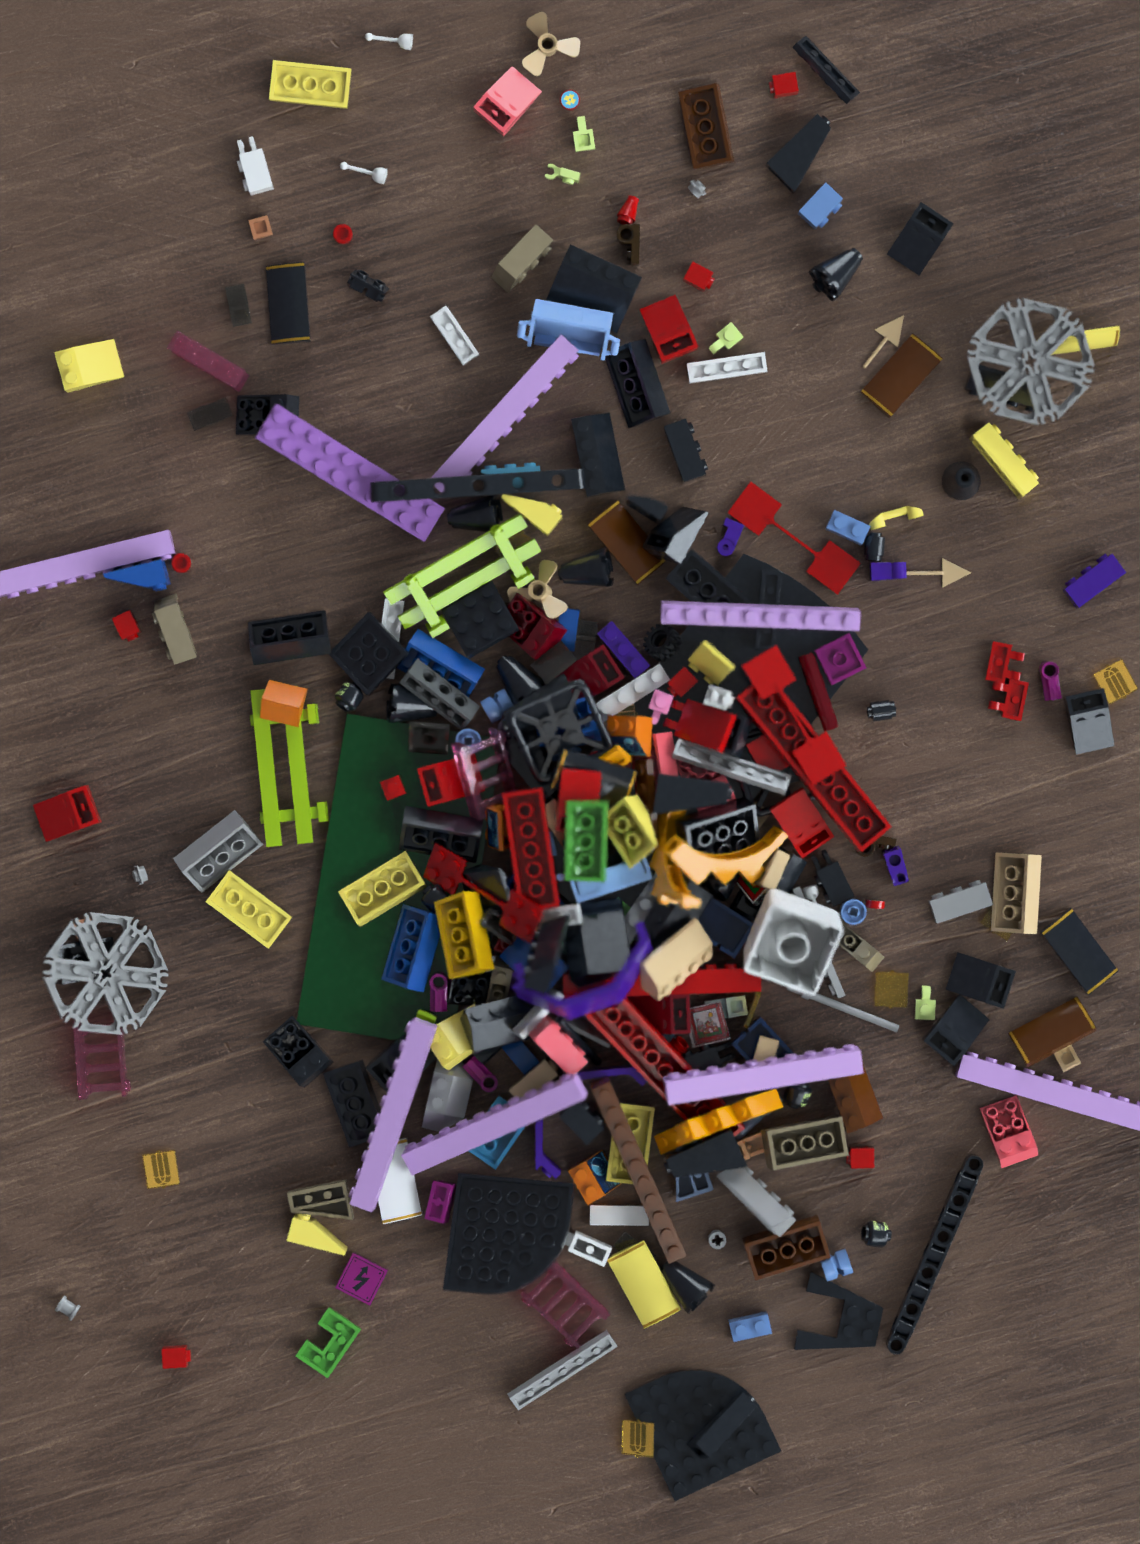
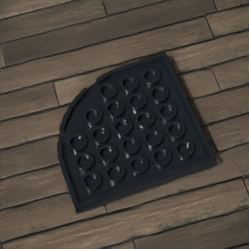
(505, 1232)
(680, 1408)

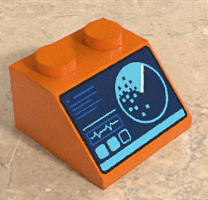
(631, 734)
(497, 827)
(591, 1177)

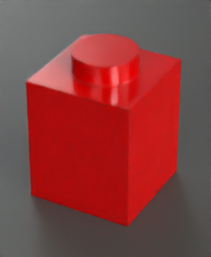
(784, 85)
(699, 277)
(127, 626)
(681, 682)
(393, 787)
(860, 1157)
(175, 1356)

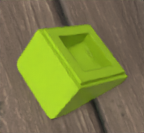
(427, 1016)

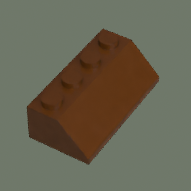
(855, 1101)
(798, 1246)

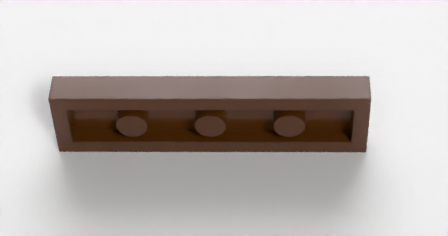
(646, 788)

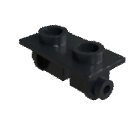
(361, 280)

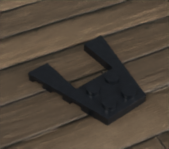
(857, 1324)

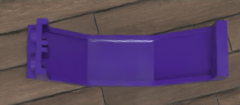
(595, 999)
(549, 1166)

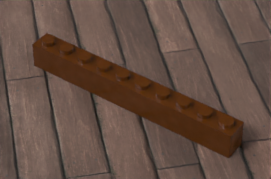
(638, 1169)

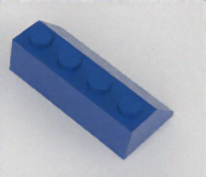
(444, 661)
(412, 949)

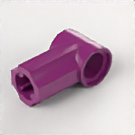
(1050, 683)
(438, 994)
(479, 1072)

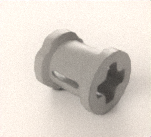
(712, 1236)
(67, 1308)

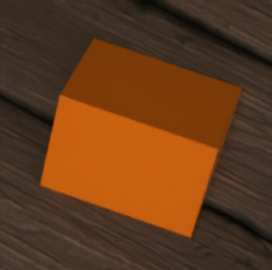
(283, 703)

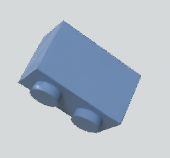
(820, 206)
(847, 527)
(750, 1326)

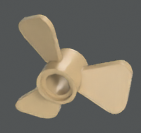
(535, 61)
(552, 606)

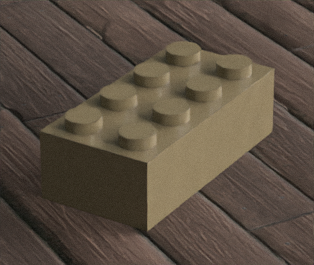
(804, 1142)

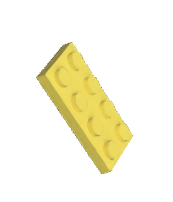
(310, 84)
(249, 909)

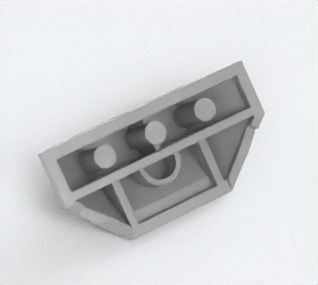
(447, 1097)

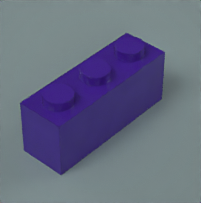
(1093, 580)
(623, 650)

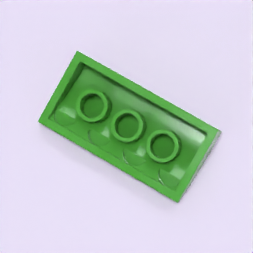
(586, 840)

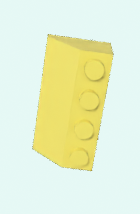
(1004, 460)

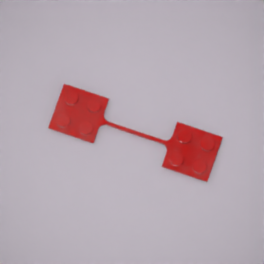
(757, 510)
(770, 675)
(519, 913)

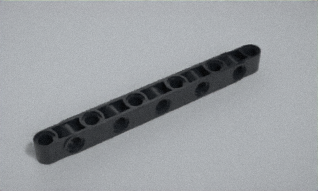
(463, 485)
(934, 1254)

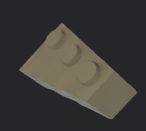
(522, 258)
(173, 629)
(323, 1200)

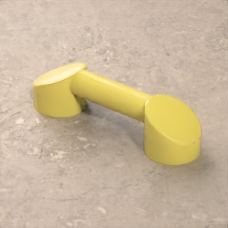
(912, 513)

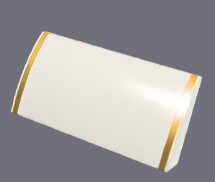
(399, 1192)

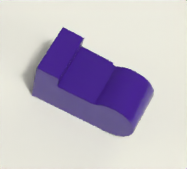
(728, 543)
(887, 571)
(895, 865)

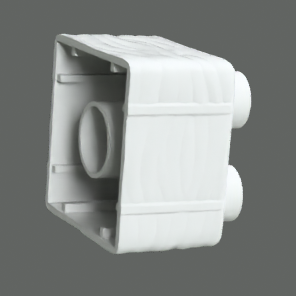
(792, 941)

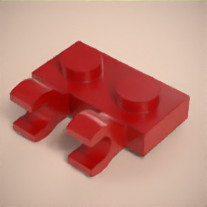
(999, 660)
(1014, 699)

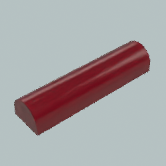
(818, 691)

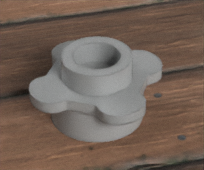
(697, 188)
(139, 874)

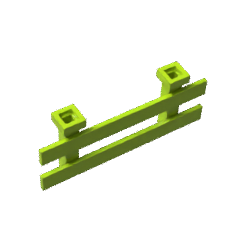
(510, 559)
(302, 811)

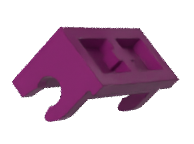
(440, 1201)

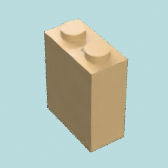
(535, 1078)

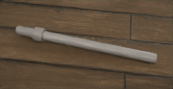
(848, 1009)

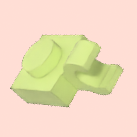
(583, 138)
(567, 176)
(727, 337)
(925, 1006)

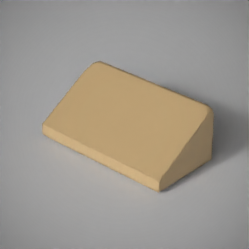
(773, 870)

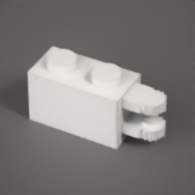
(254, 169)
(718, 698)
(588, 1247)

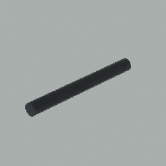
(578, 1041)

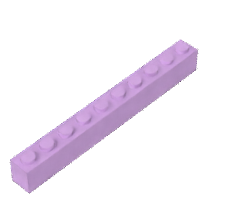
(508, 410)
(86, 564)
(760, 615)
(763, 1074)
(1049, 1091)
(393, 1114)
(494, 1123)

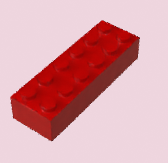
(531, 847)

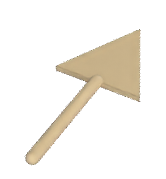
(891, 332)
(950, 572)

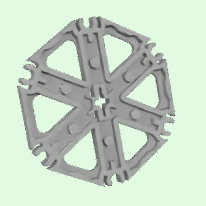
(1048, 365)
(113, 989)

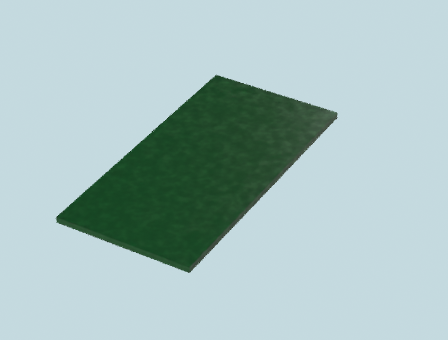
(364, 831)

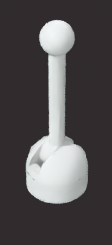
(405, 40)
(378, 175)
(811, 892)

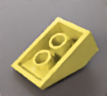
(89, 365)
(537, 513)
(710, 663)
(631, 830)
(451, 1042)
(311, 1233)

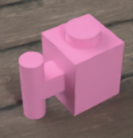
(660, 704)

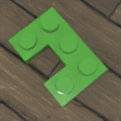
(343, 1335)

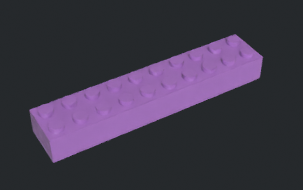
(344, 470)

